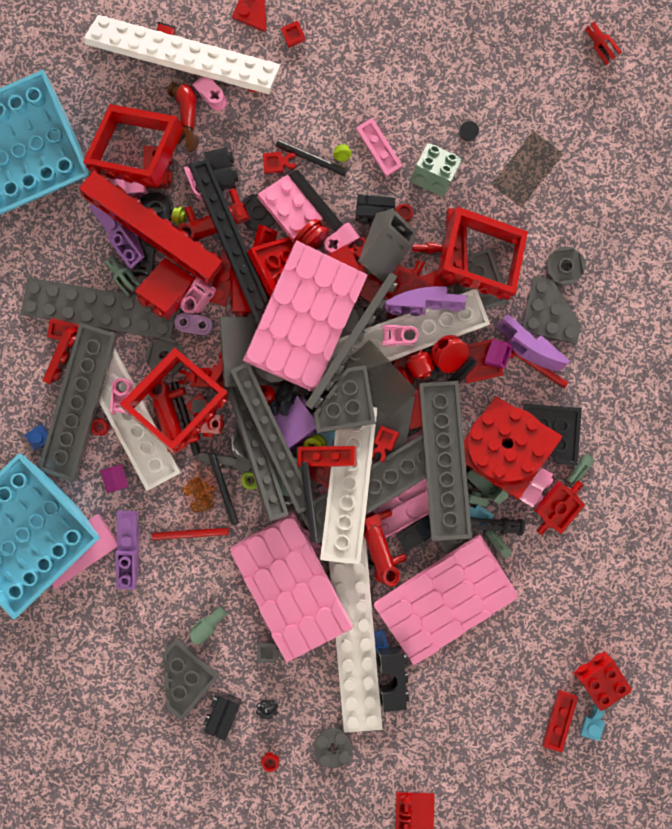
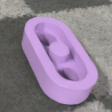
(193, 324)

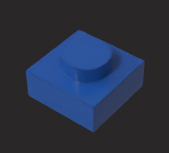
(37, 437)
(380, 639)

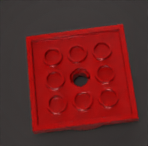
(513, 467)

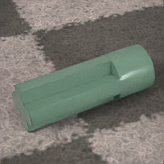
(581, 469)
(498, 544)

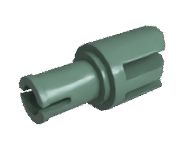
(121, 275)
(206, 626)

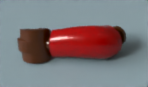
(187, 102)

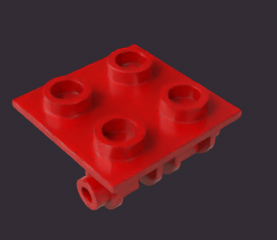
(414, 810)

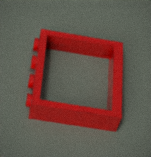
(141, 118)
(489, 227)
(153, 380)

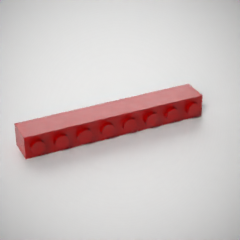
(150, 227)

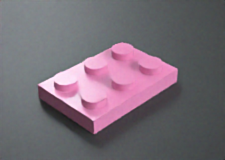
(288, 206)

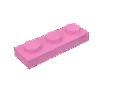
(379, 147)

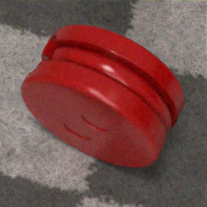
(312, 234)
(449, 353)

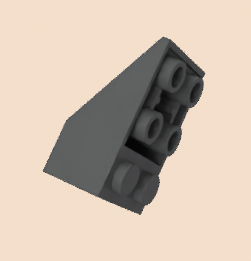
(386, 244)

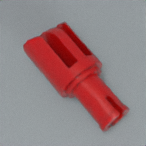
(600, 41)

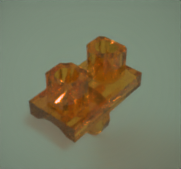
(201, 493)

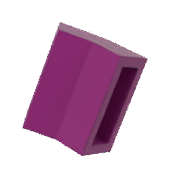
(498, 354)
(114, 478)

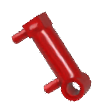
(204, 227)
(166, 412)
(379, 549)

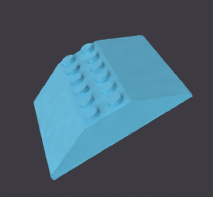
(35, 143)
(38, 534)

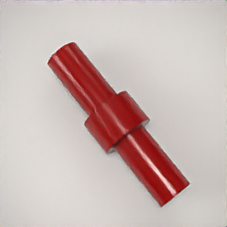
(429, 248)

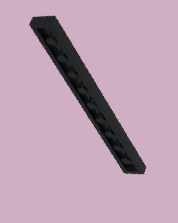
(230, 238)

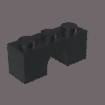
(393, 695)

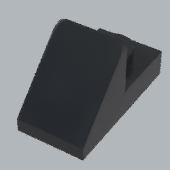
(415, 533)

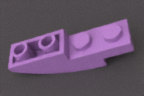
(121, 238)
(417, 300)
(536, 351)
(127, 549)

